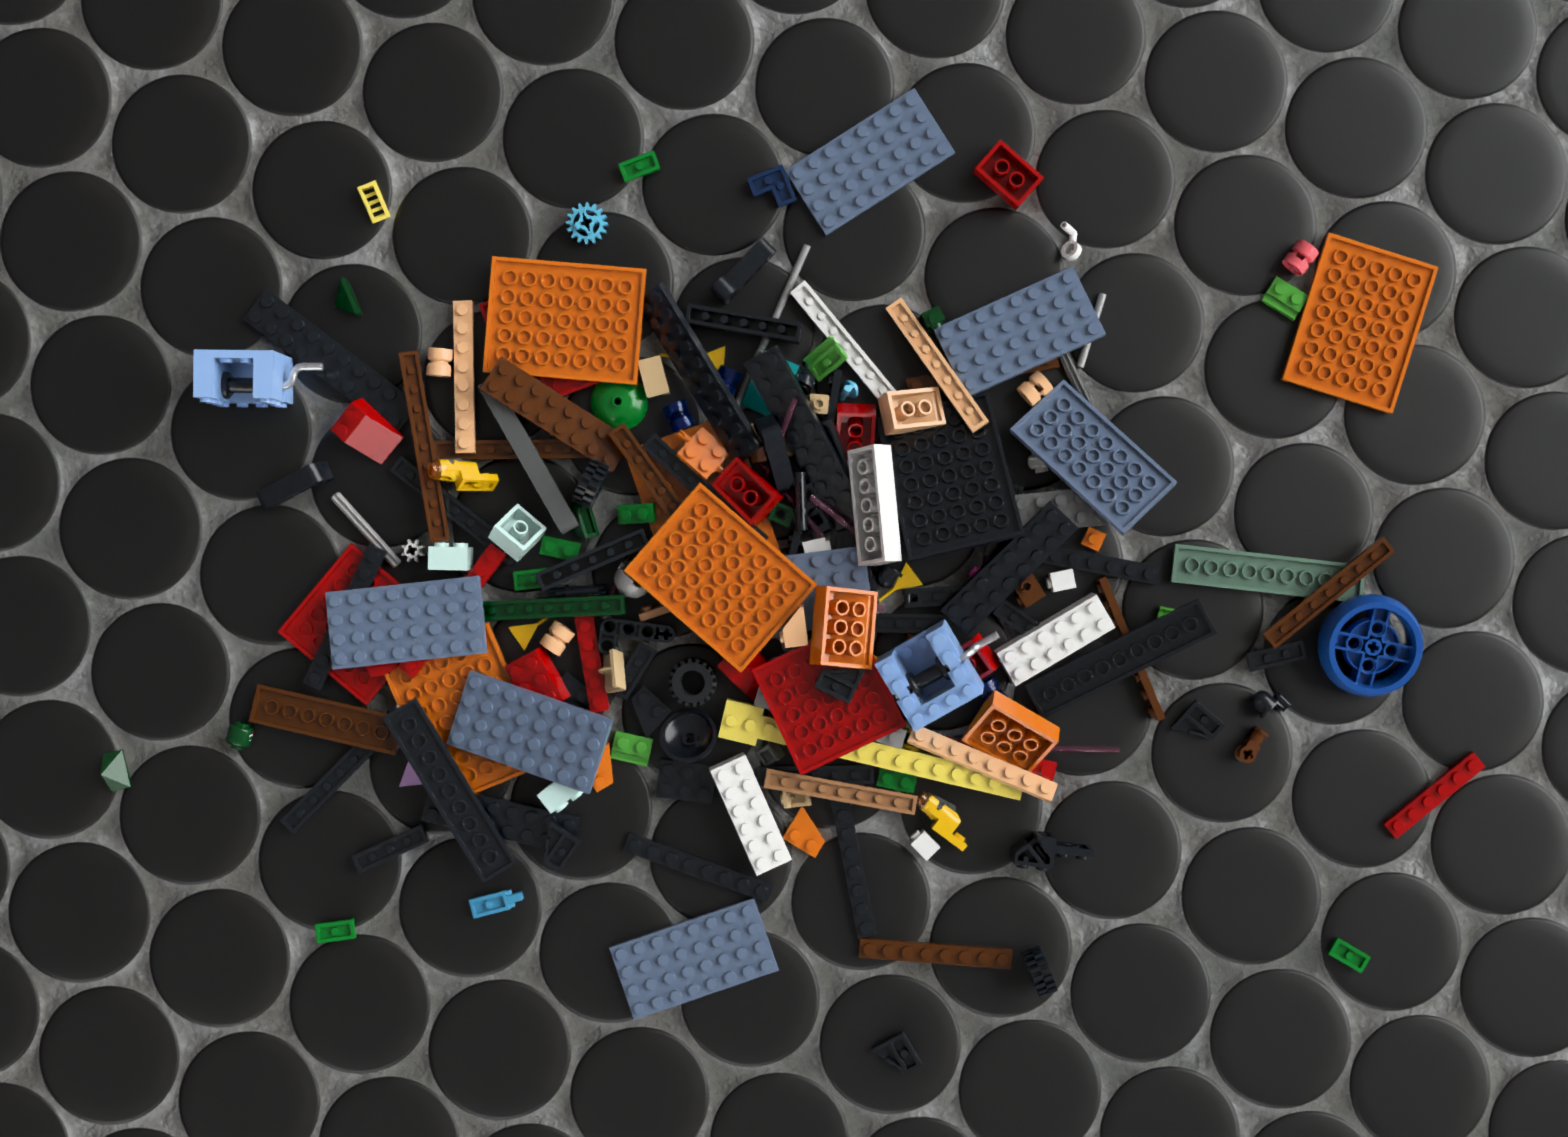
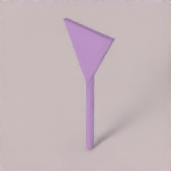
(409, 777)

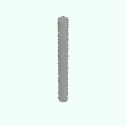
(1085, 349)

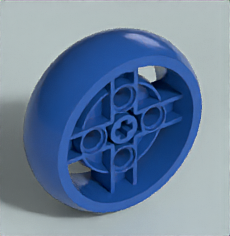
(1362, 679)

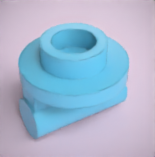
(849, 389)

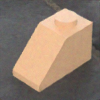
(795, 629)

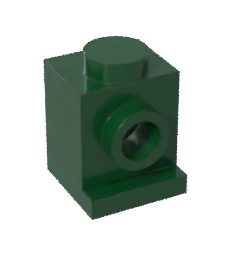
(932, 319)
(786, 519)

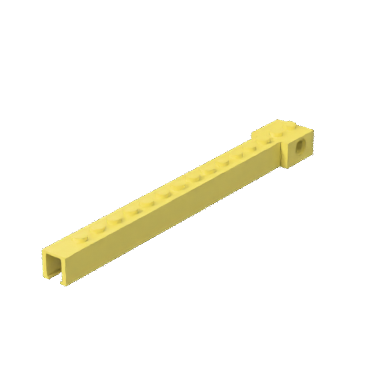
(747, 723)

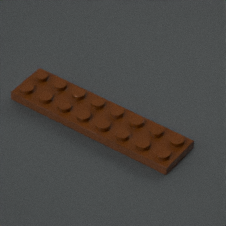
(551, 412)
(322, 719)

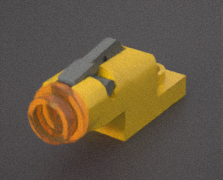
(463, 473)
(945, 818)

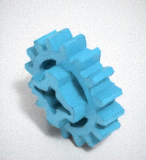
(594, 221)

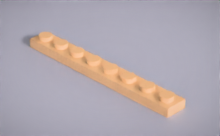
(937, 365)
(464, 377)
(983, 763)

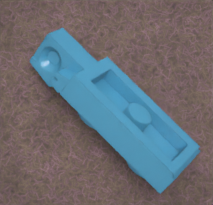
(494, 902)

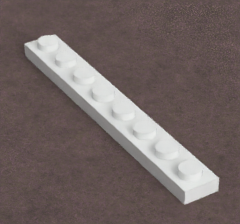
(832, 327)

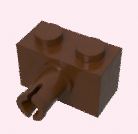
(1028, 592)

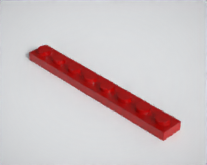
(485, 568)

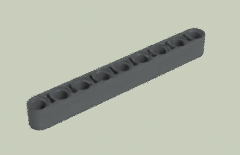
(533, 464)

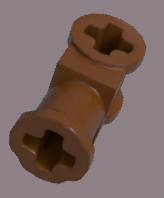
(1250, 745)

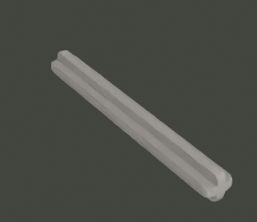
(365, 528)

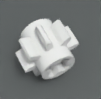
(1037, 464)
(407, 548)

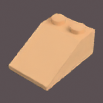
(911, 410)

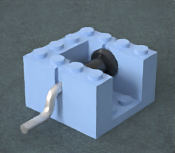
(246, 377)
(931, 674)

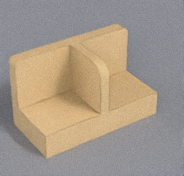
(653, 376)
(613, 671)

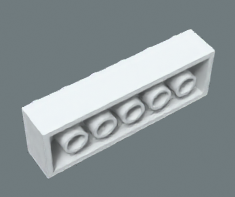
(874, 505)
(1054, 639)
(750, 813)

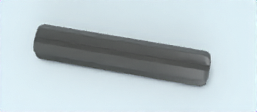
(1073, 375)

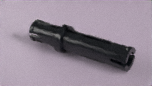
(801, 525)
(577, 591)

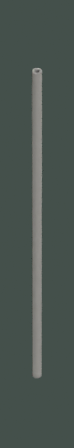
(776, 314)

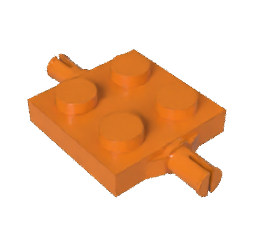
(702, 453)

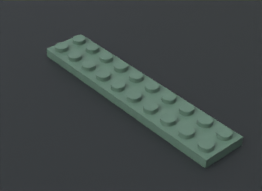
(1254, 571)

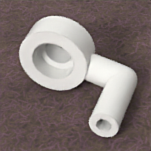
(1071, 249)

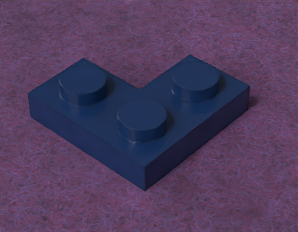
(775, 181)

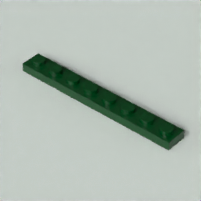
(554, 608)

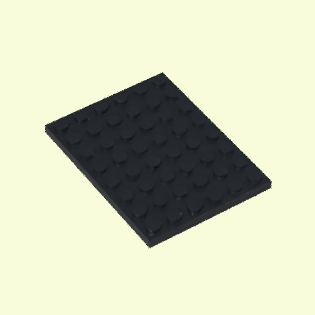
(952, 485)

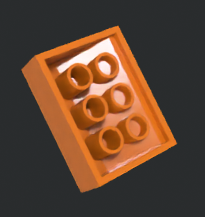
(843, 627)
(1011, 732)

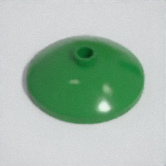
(630, 411)

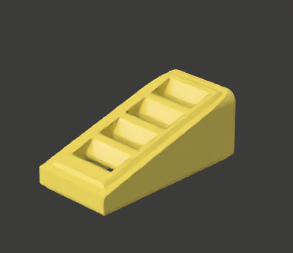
(361, 189)

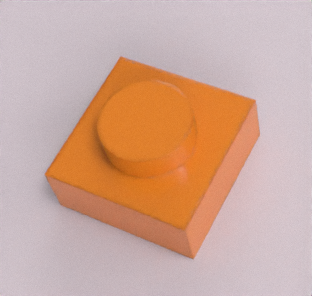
(1093, 539)

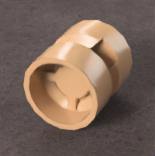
(439, 362)
(1028, 391)
(557, 638)

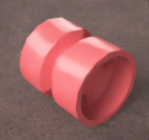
(1298, 260)

